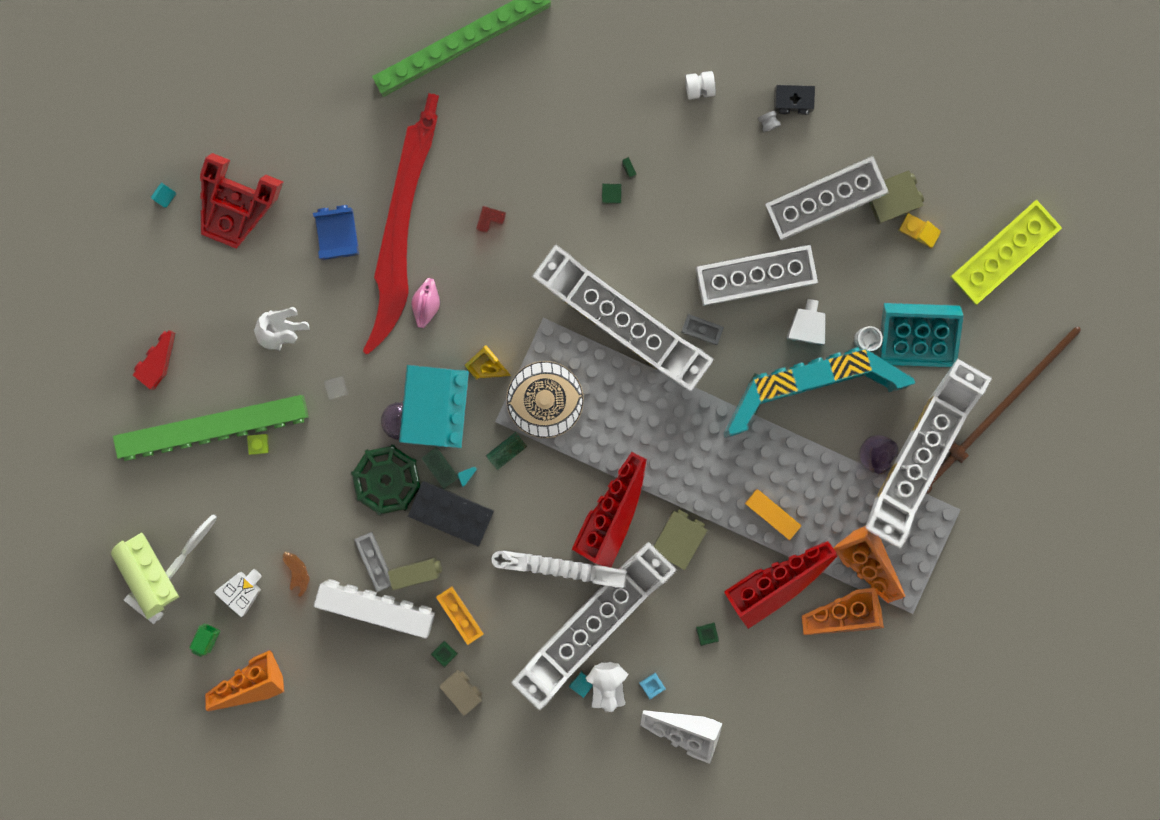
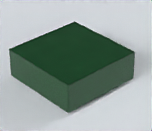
(628, 167)
(611, 193)
(707, 634)
(444, 653)

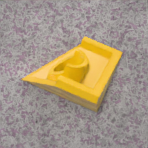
(486, 365)

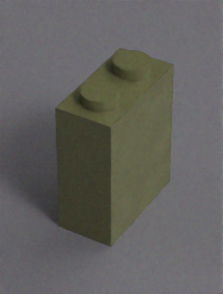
(902, 198)
(680, 538)
(414, 573)

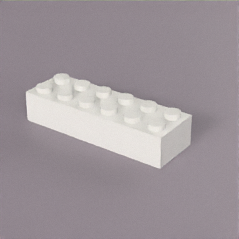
(827, 198)
(756, 275)
(375, 609)

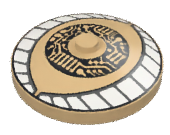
(545, 399)

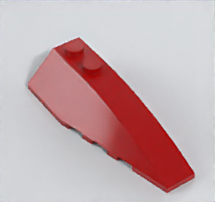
(610, 520)
(773, 587)

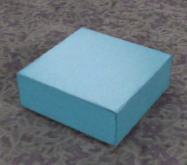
(652, 685)

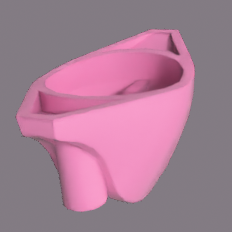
(425, 303)

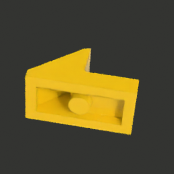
(919, 230)

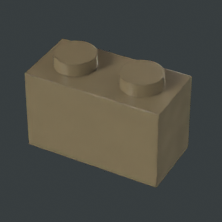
(461, 692)

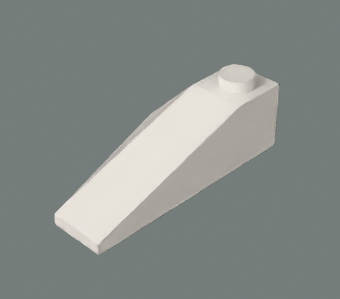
(693, 733)

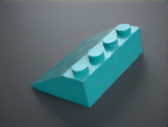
(921, 334)
(434, 406)

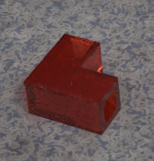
(489, 215)

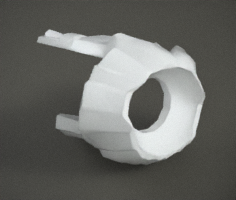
(278, 328)
(607, 685)

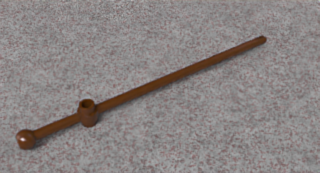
(958, 452)

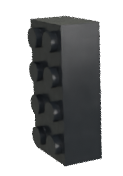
(451, 513)

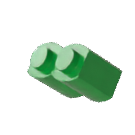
(204, 639)

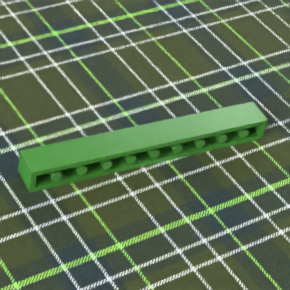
(457, 44)
(210, 426)

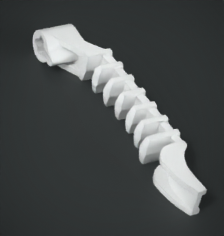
(558, 567)

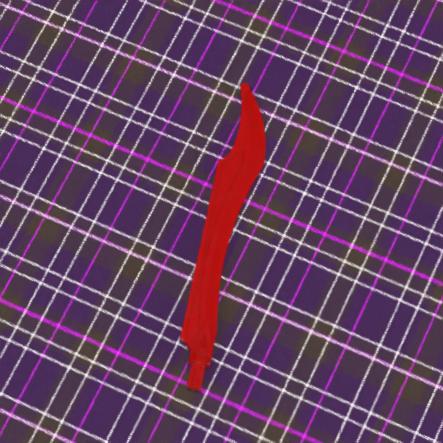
(392, 259)

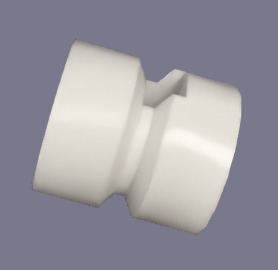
(700, 85)
(868, 338)

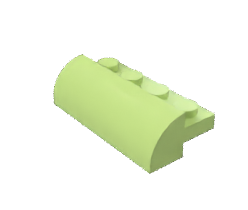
(144, 575)

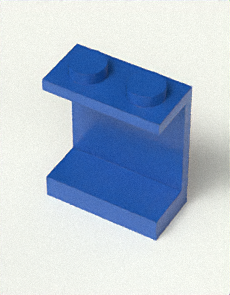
(336, 232)

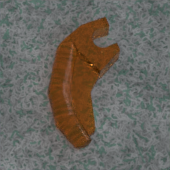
(299, 572)

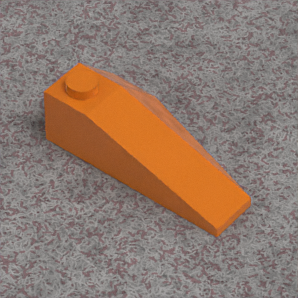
(868, 558)
(850, 613)
(252, 684)

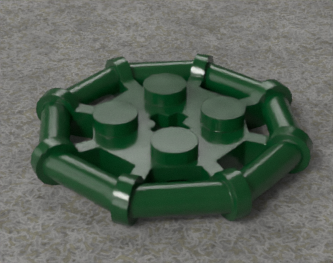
(395, 486)

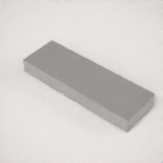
(373, 561)

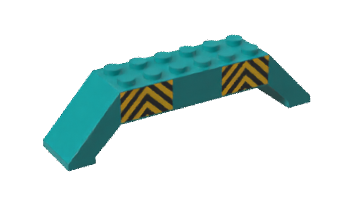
(815, 375)

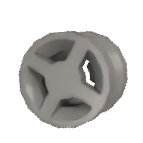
(769, 121)

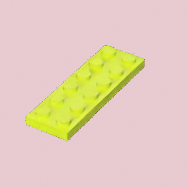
(1006, 252)

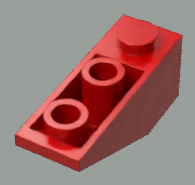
(155, 366)

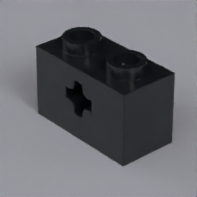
(784, 94)

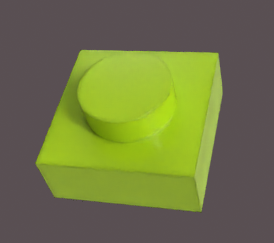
(258, 444)

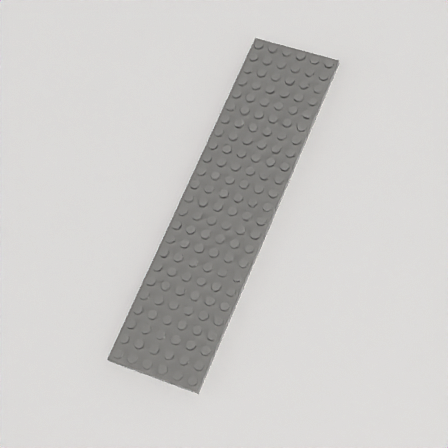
(713, 476)

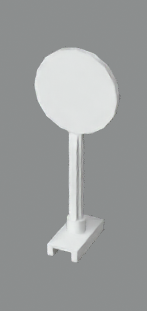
(192, 543)

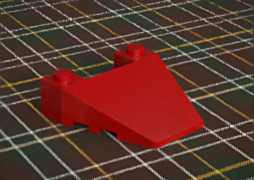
(229, 207)

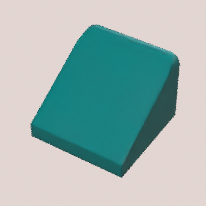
(163, 195)
(466, 475)
(580, 684)

